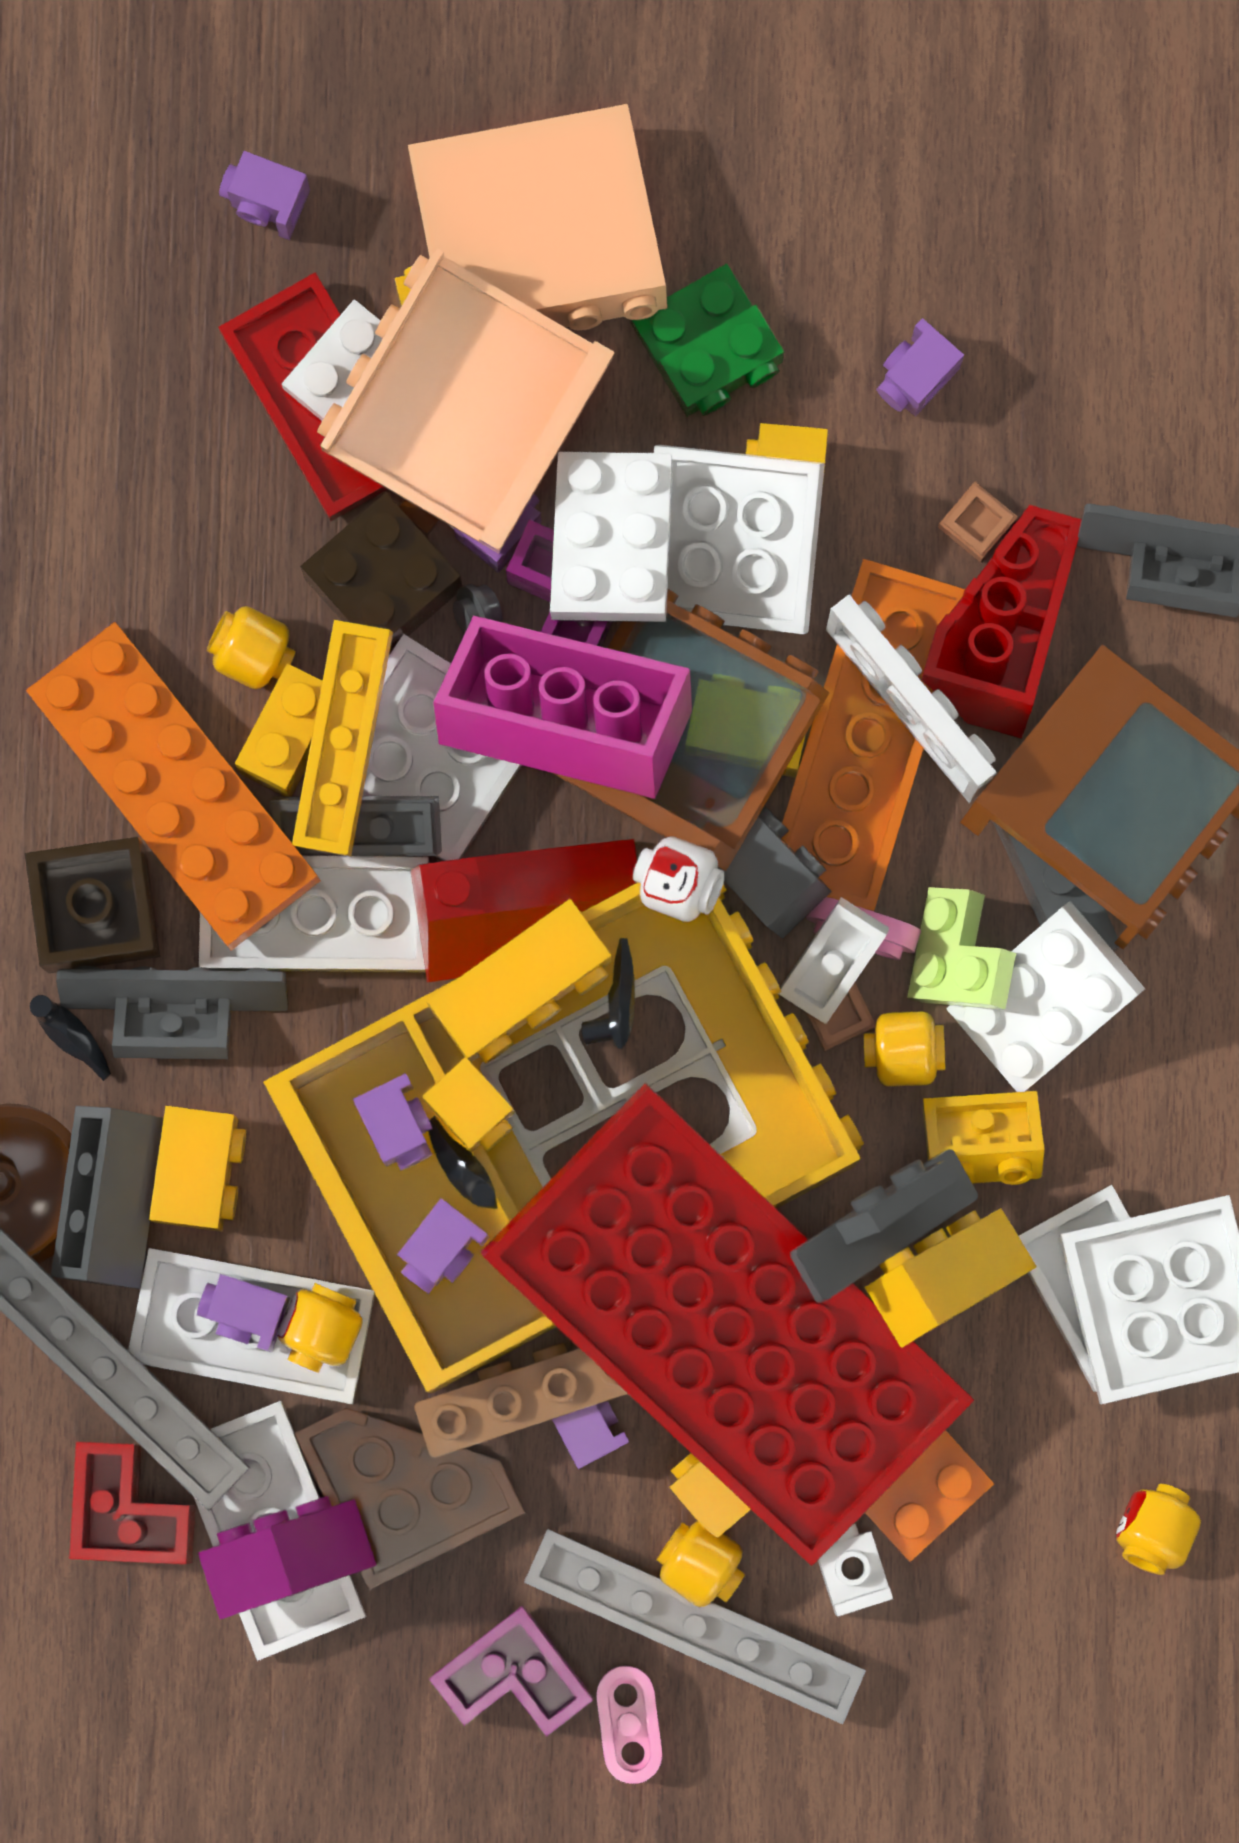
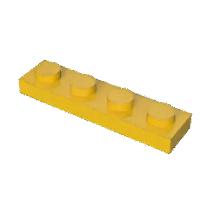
(342, 738)

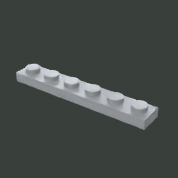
(704, 1633)

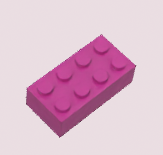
(563, 706)

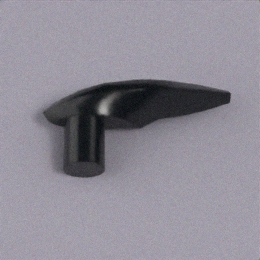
(621, 1004)
(69, 1034)
(462, 1168)

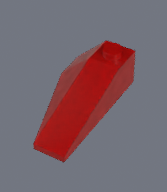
(1000, 631)
(486, 901)

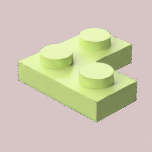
(948, 963)

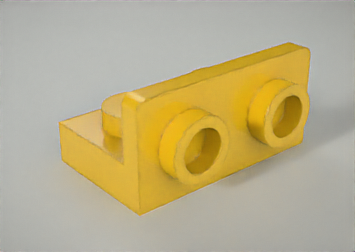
(990, 1133)

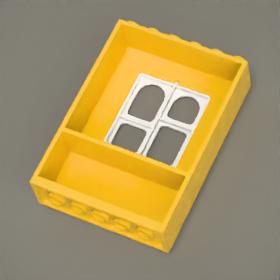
(777, 1133)

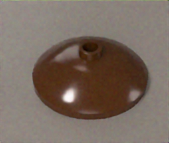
(32, 1177)

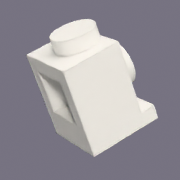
(858, 1593)

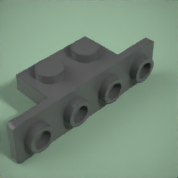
(1171, 557)
(172, 1010)
(884, 1223)

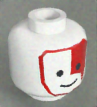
(679, 879)

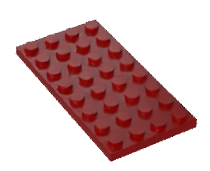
(699, 1313)

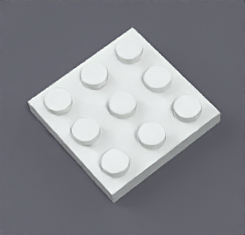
(744, 536)
(413, 763)
(1158, 1297)

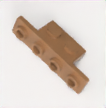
(513, 1399)

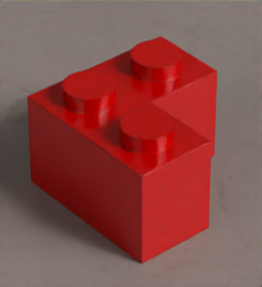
(109, 1519)

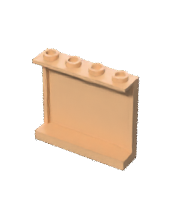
(547, 214)
(463, 400)

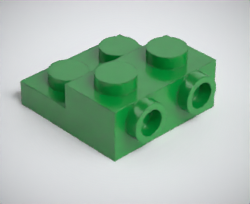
(710, 342)

